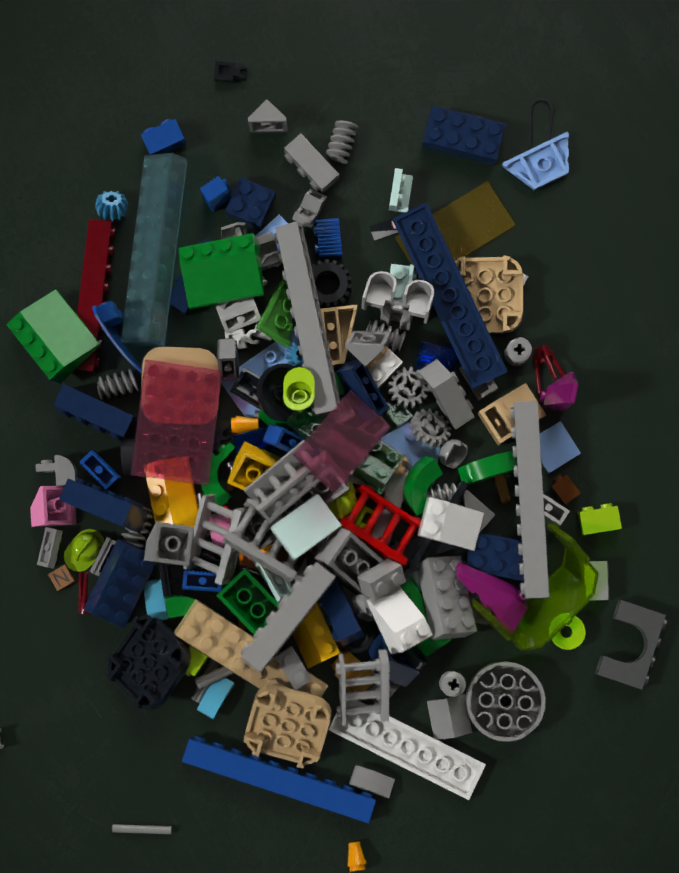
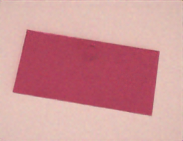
(341, 441)

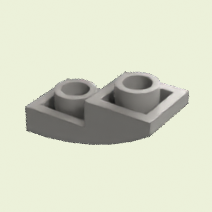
(372, 781)

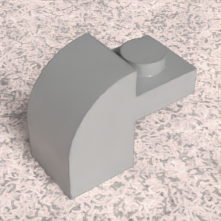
(310, 208)
(62, 467)

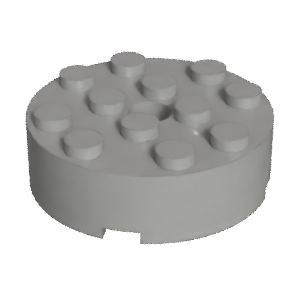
(520, 715)

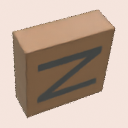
(61, 577)

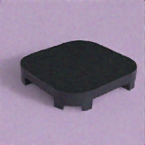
(149, 662)

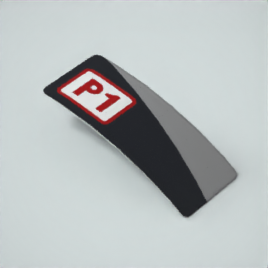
(383, 229)

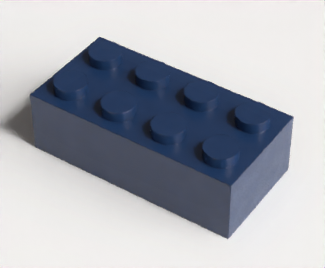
(463, 135)
(93, 411)
(104, 504)
(496, 557)
(119, 584)

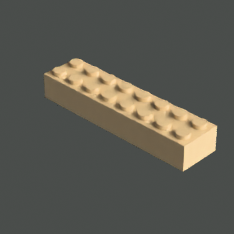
(223, 643)

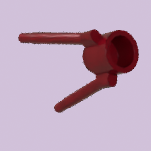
(545, 355)
(83, 593)

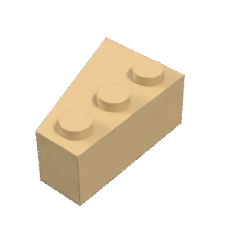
(338, 327)

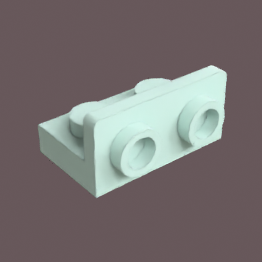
(400, 191)
(403, 276)

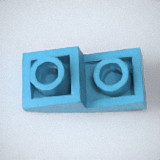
(154, 599)
(214, 697)

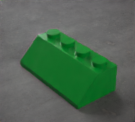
(248, 601)

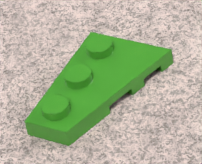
(277, 318)

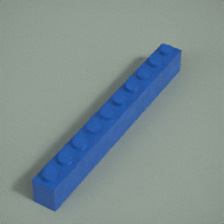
(278, 779)

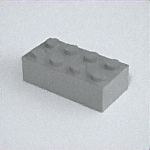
(347, 557)
(445, 598)

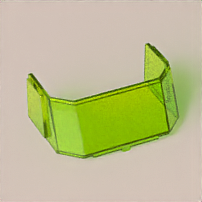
(568, 593)

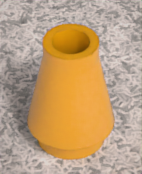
(244, 424)
(355, 857)

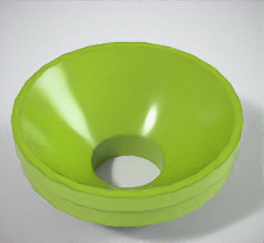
(576, 637)

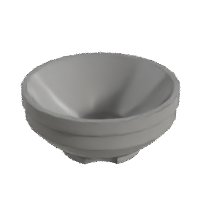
(361, 608)

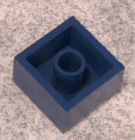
(250, 203)

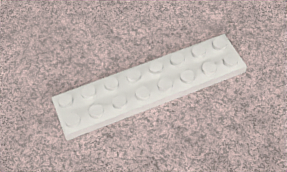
(411, 750)

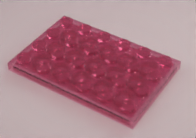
(176, 422)

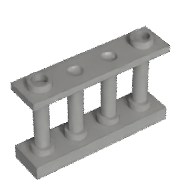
(285, 494)
(252, 550)
(229, 556)
(380, 693)

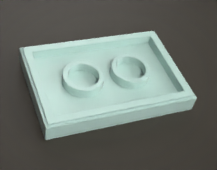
(305, 526)

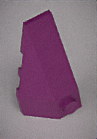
(560, 394)
(496, 594)

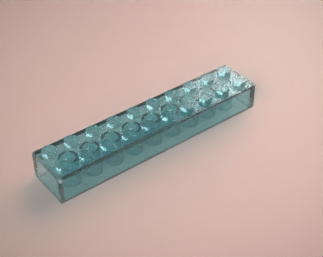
(154, 250)

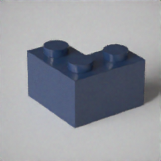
(400, 670)

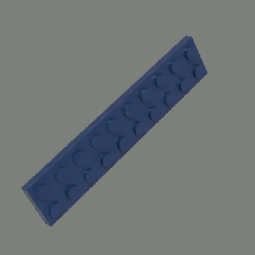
(451, 296)

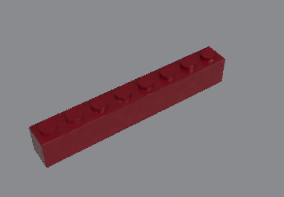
(94, 283)

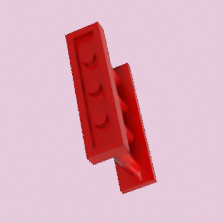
(364, 534)

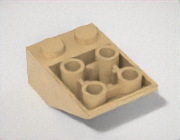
(497, 414)

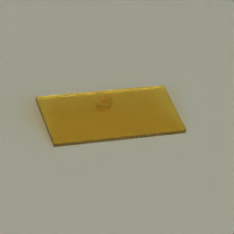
(470, 221)

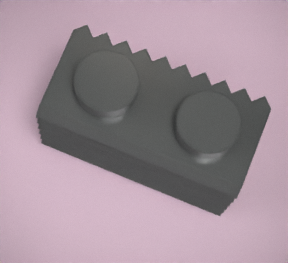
(228, 358)

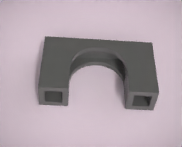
(650, 625)

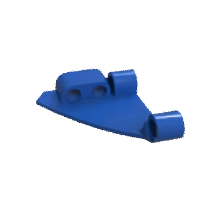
(110, 318)

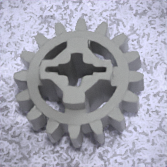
(407, 379)
(430, 428)

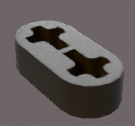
(502, 489)

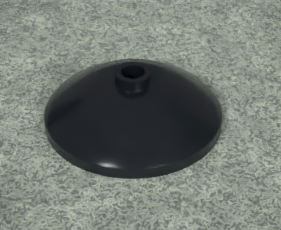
(268, 384)

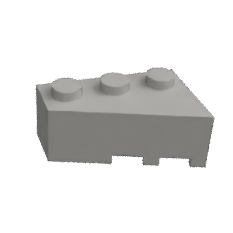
(447, 393)

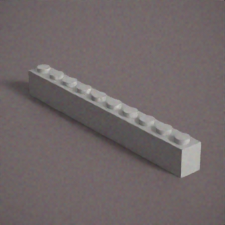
(307, 315)
(530, 499)

